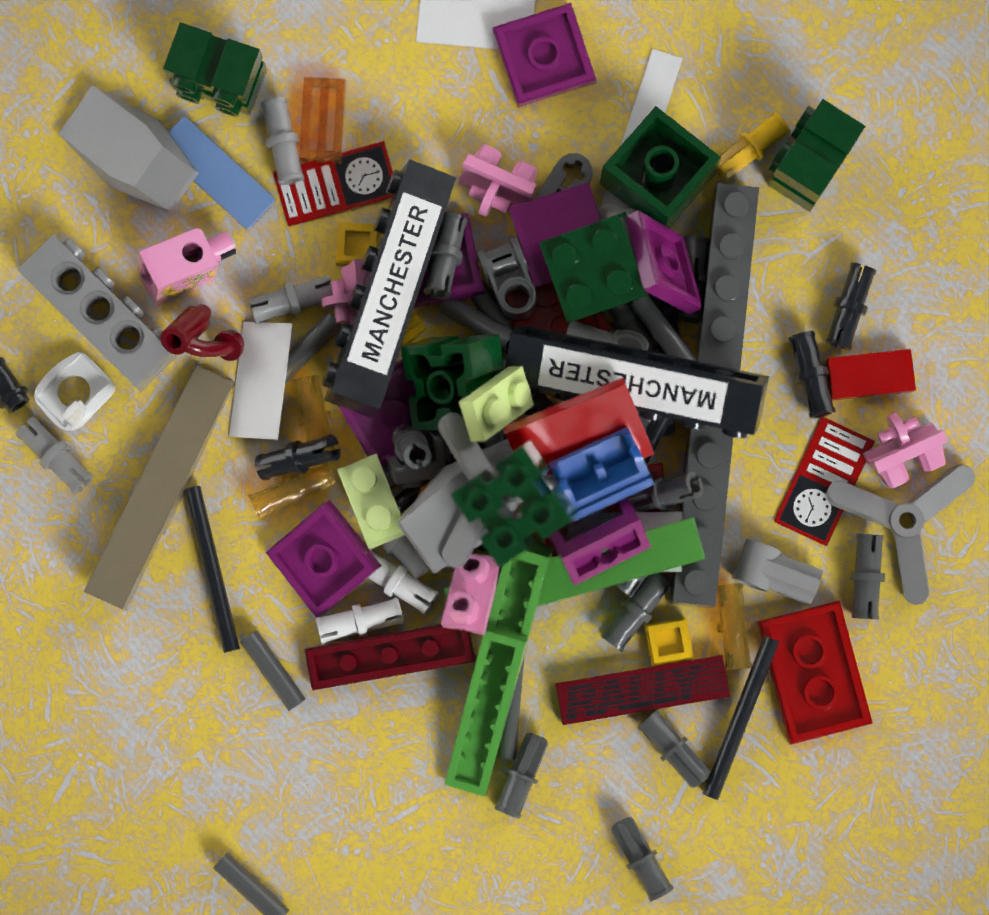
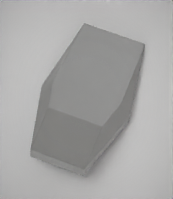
(129, 149)
(435, 512)

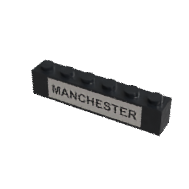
(389, 288)
(657, 382)

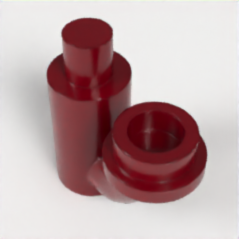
(186, 329)

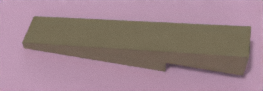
(159, 489)

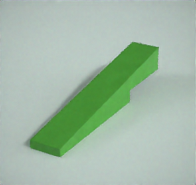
(670, 548)
(498, 669)

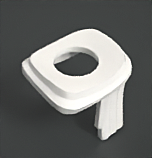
(77, 413)

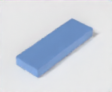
(222, 176)

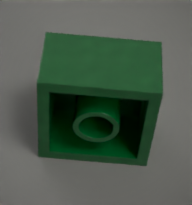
(660, 168)
(593, 267)

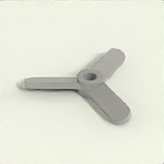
(472, 461)
(920, 509)

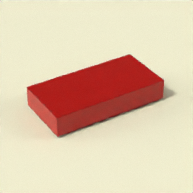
(871, 374)

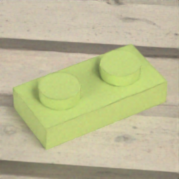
(496, 403)
(372, 501)

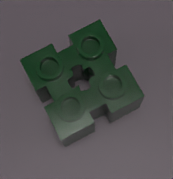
(214, 70)
(820, 148)
(446, 373)
(508, 531)

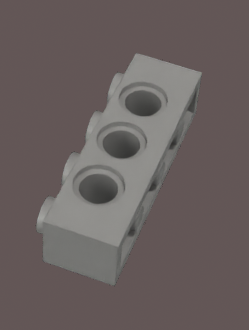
(45, 272)

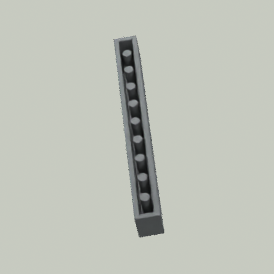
(721, 345)

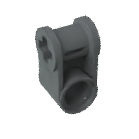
(508, 272)

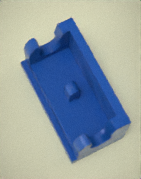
(602, 472)

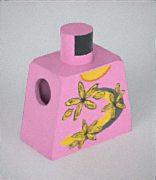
(170, 275)

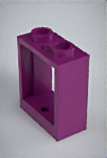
(621, 536)

